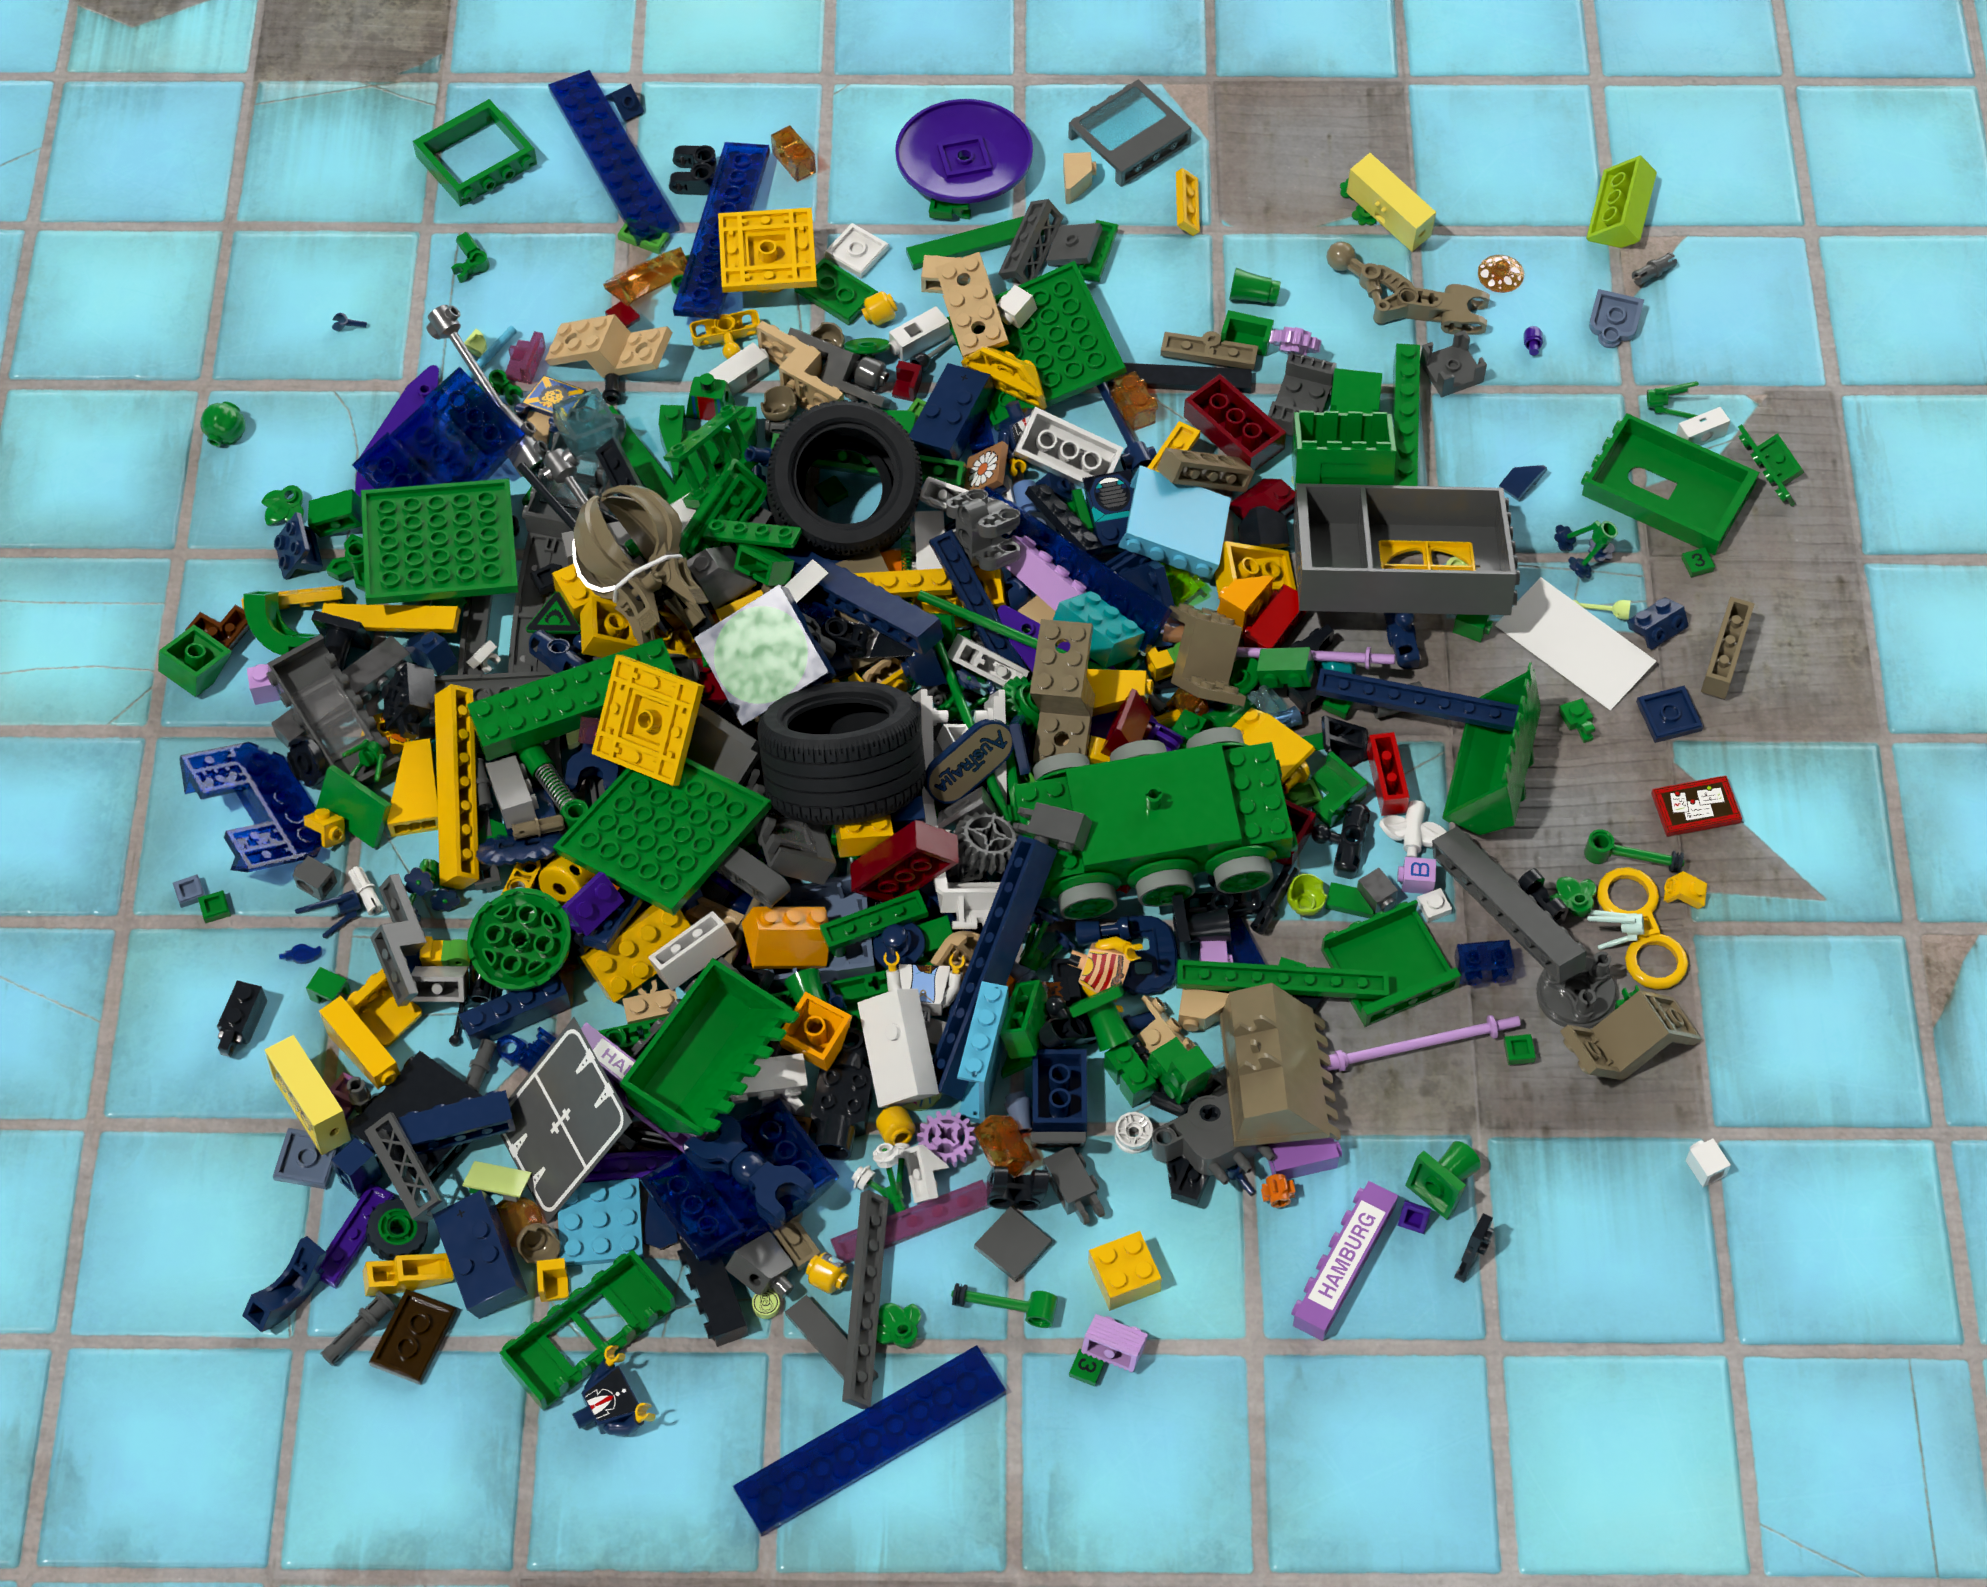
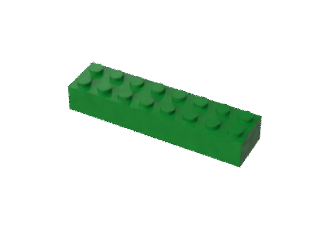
(553, 703)

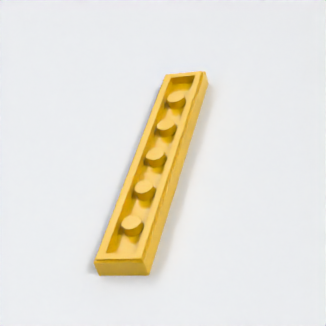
(399, 617)

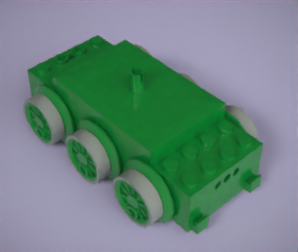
(1163, 820)

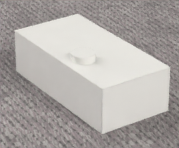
(1065, 448)
(898, 1047)

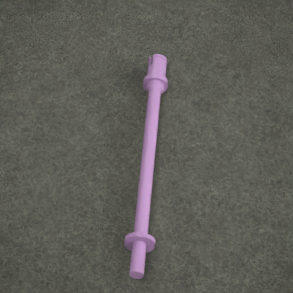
(1366, 657)
(1341, 1060)

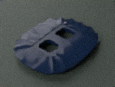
(506, 850)
(1161, 954)

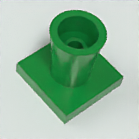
(1104, 1017)
(1441, 1181)

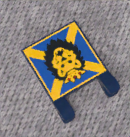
(544, 395)

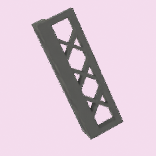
(1028, 237)
(398, 1169)

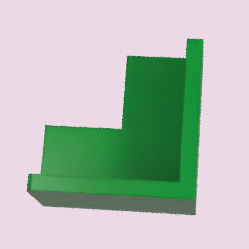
(1341, 787)

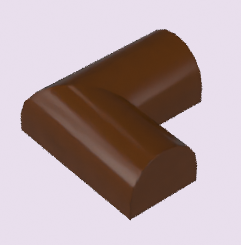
(227, 631)

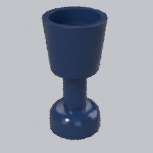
(1092, 931)

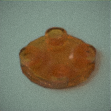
(517, 1216)

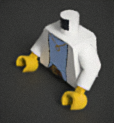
(935, 984)

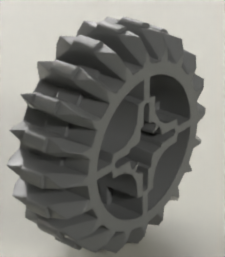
(973, 838)

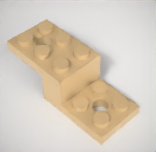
(971, 304)
(608, 346)
(798, 366)

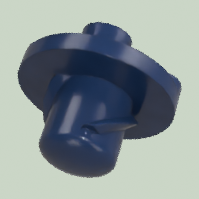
(905, 940)

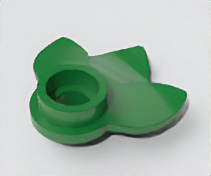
(280, 507)
(1576, 895)
(896, 1321)

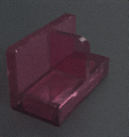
(525, 358)

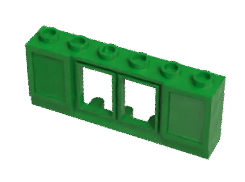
(629, 1290)

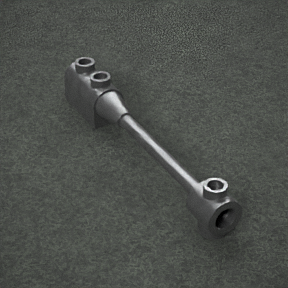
(445, 325)
(562, 467)

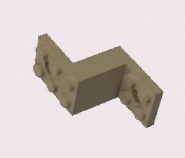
(1206, 654)
(1062, 688)
(1630, 1035)

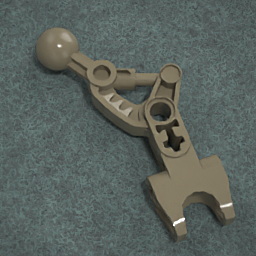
(1448, 307)

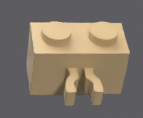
(648, 1005)

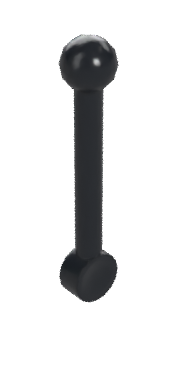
(454, 1039)

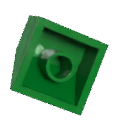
(193, 660)

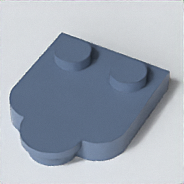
(1615, 317)

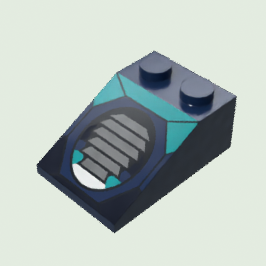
(1109, 505)

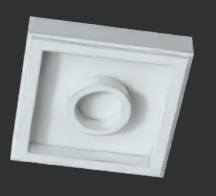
(856, 250)

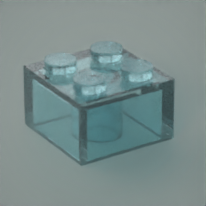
(585, 422)

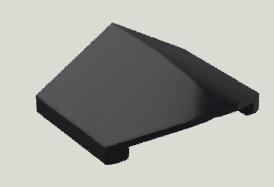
(1264, 528)
(1344, 740)

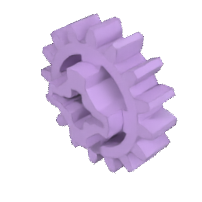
(1295, 340)
(948, 1128)

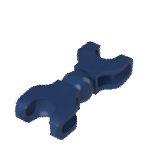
(585, 765)
(748, 1168)

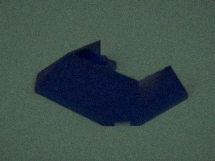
(269, 796)

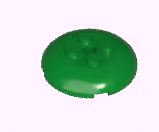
(503, 923)

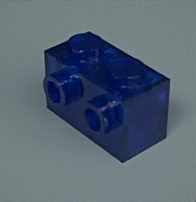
(1484, 962)

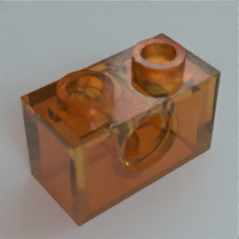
(793, 153)

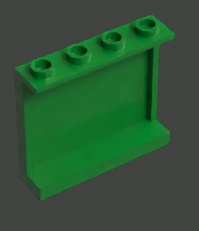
(1396, 944)

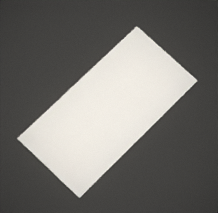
(1575, 643)

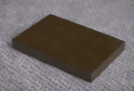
(413, 1336)

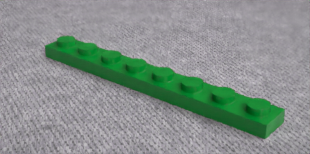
(1291, 979)

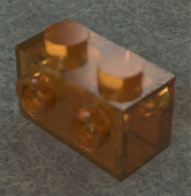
(1134, 400)
(1003, 1144)

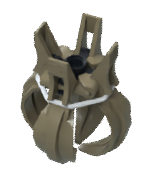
(612, 574)

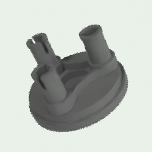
(1582, 998)

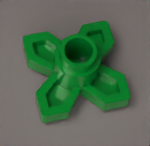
(351, 564)

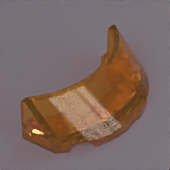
(646, 276)

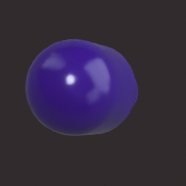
(1533, 339)

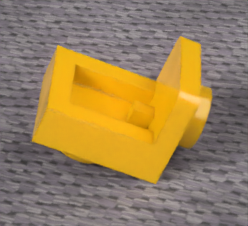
(328, 824)
(1685, 888)

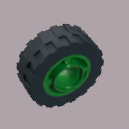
(387, 1244)

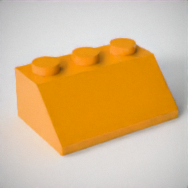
(786, 937)

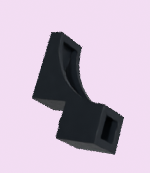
(1305, 697)

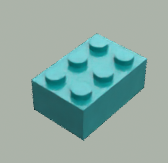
(1113, 634)

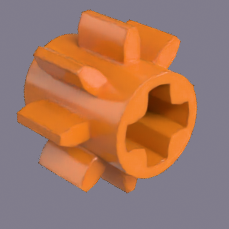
(1278, 1190)

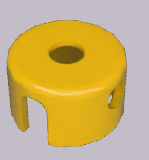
(560, 882)

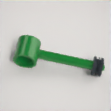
(1606, 840)
(1039, 1309)

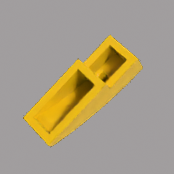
(406, 1272)

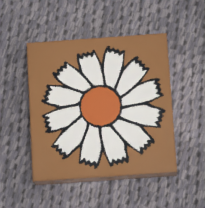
(987, 468)

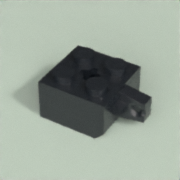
(408, 699)

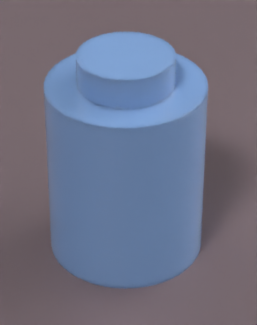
(1021, 499)

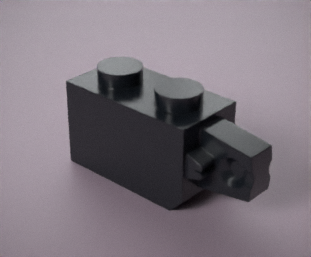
(240, 1016)

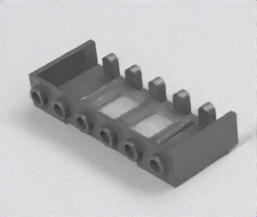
(591, 478)
(328, 707)
(790, 845)

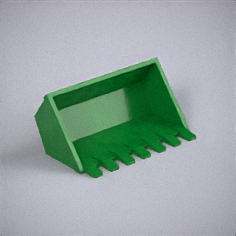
(1495, 762)
(705, 1052)

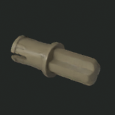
(538, 827)

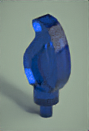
(302, 954)

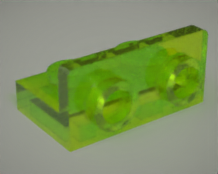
(1183, 585)

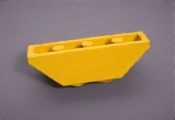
(1009, 374)

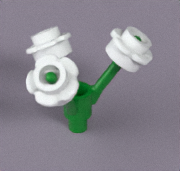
(885, 1157)

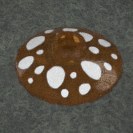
(1500, 273)

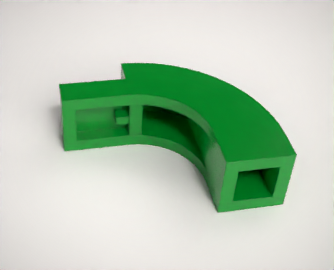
(267, 625)

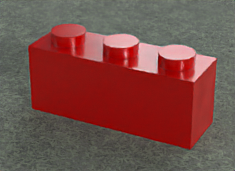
(1275, 621)
(1387, 774)

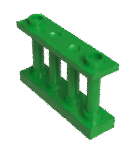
(696, 441)

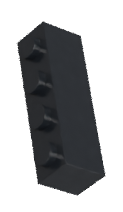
(716, 1297)

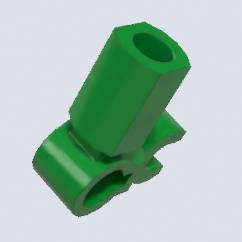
(477, 259)
(504, 386)

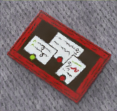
(1696, 806)

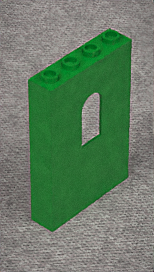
(1707, 491)

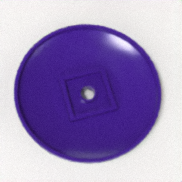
(971, 128)

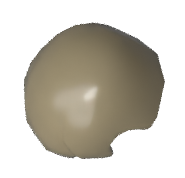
(831, 333)
(779, 404)
(538, 1243)

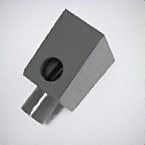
(762, 1266)

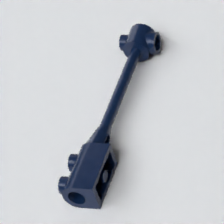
(1136, 452)

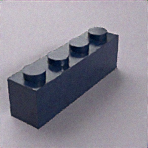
(514, 1011)
(458, 1122)

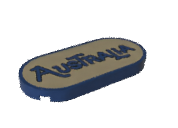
(968, 761)

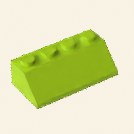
(1622, 203)

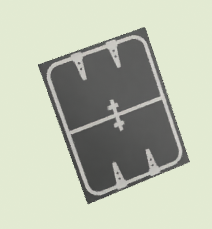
(563, 1120)

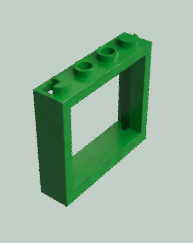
(461, 127)

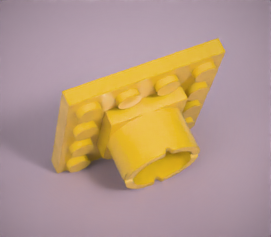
(767, 250)
(647, 720)

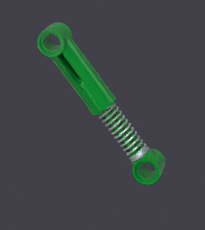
(543, 770)

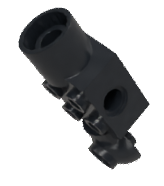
(843, 1099)

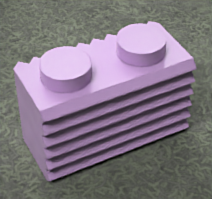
(1114, 1342)

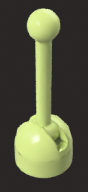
(1620, 608)

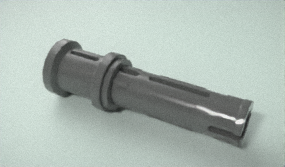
(367, 1318)

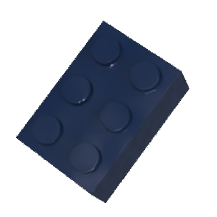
(1059, 1090)

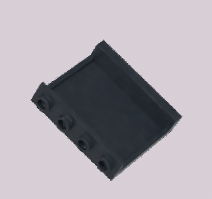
(417, 1088)

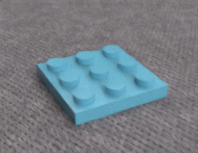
(601, 1222)

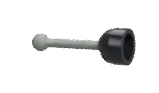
(924, 359)

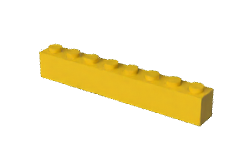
(456, 788)

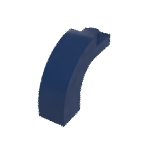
(290, 1290)

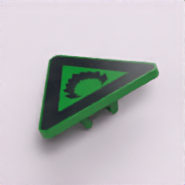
(555, 618)

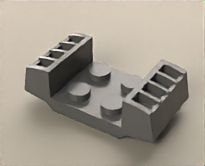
(1303, 388)

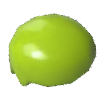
(1306, 895)

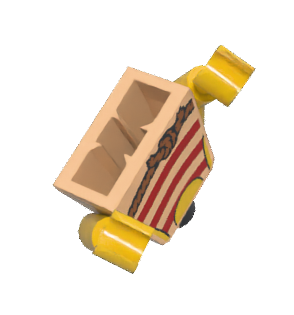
(1104, 964)

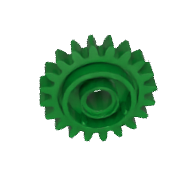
(1020, 702)

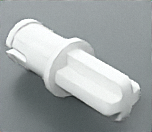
(365, 890)

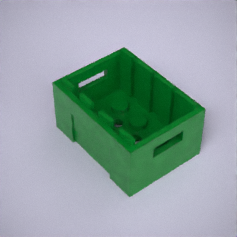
(1343, 448)

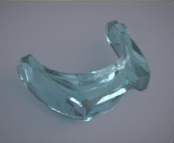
(1267, 700)

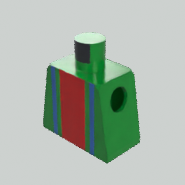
(708, 397)

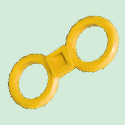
(1651, 931)

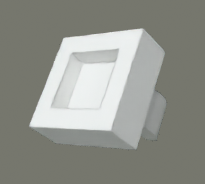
(484, 654)

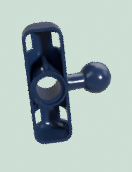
(1402, 638)
(555, 652)

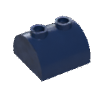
(924, 668)

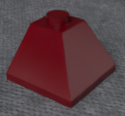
(1269, 493)

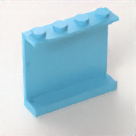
(1176, 523)
(983, 1051)

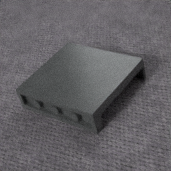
(722, 746)

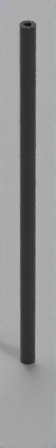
(568, 519)

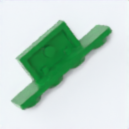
(1778, 461)
(772, 536)

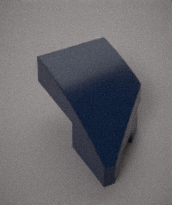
(1521, 479)

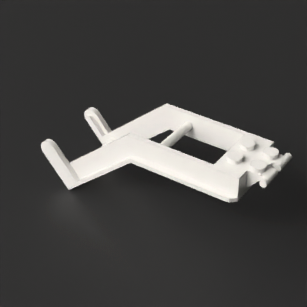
(970, 899)

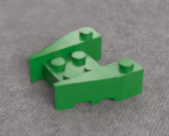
(673, 431)

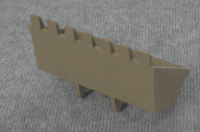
(1275, 1068)

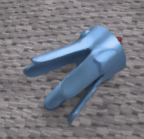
(1290, 716)

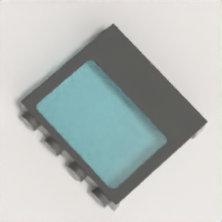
(1132, 131)

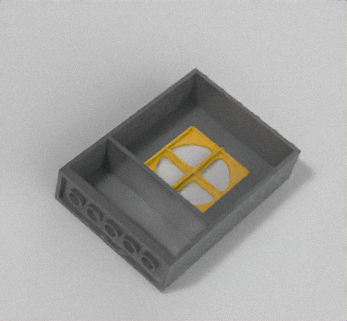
(1354, 530)

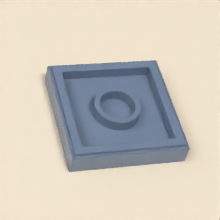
(302, 1162)

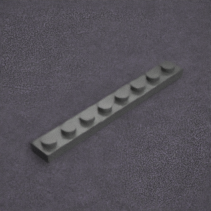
(865, 1300)

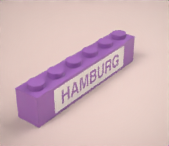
(616, 1065)
(1344, 1261)

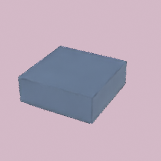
(188, 890)

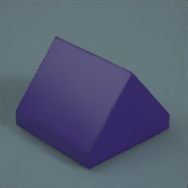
(1414, 1217)

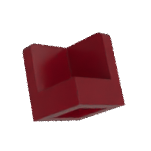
(625, 314)
(908, 381)

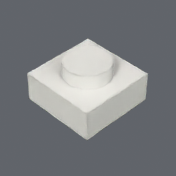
(1434, 905)

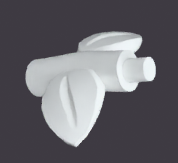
(1411, 828)

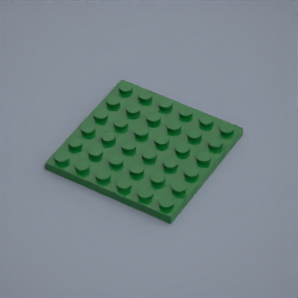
(1060, 338)
(438, 541)
(663, 836)

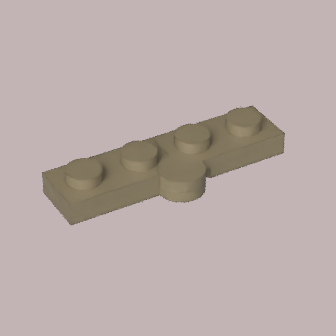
(1209, 350)
(796, 1242)

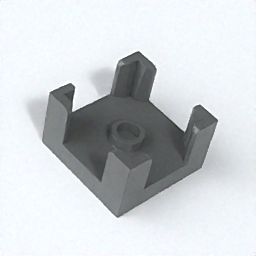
(1452, 367)

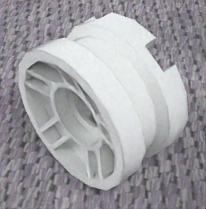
(1134, 1122)

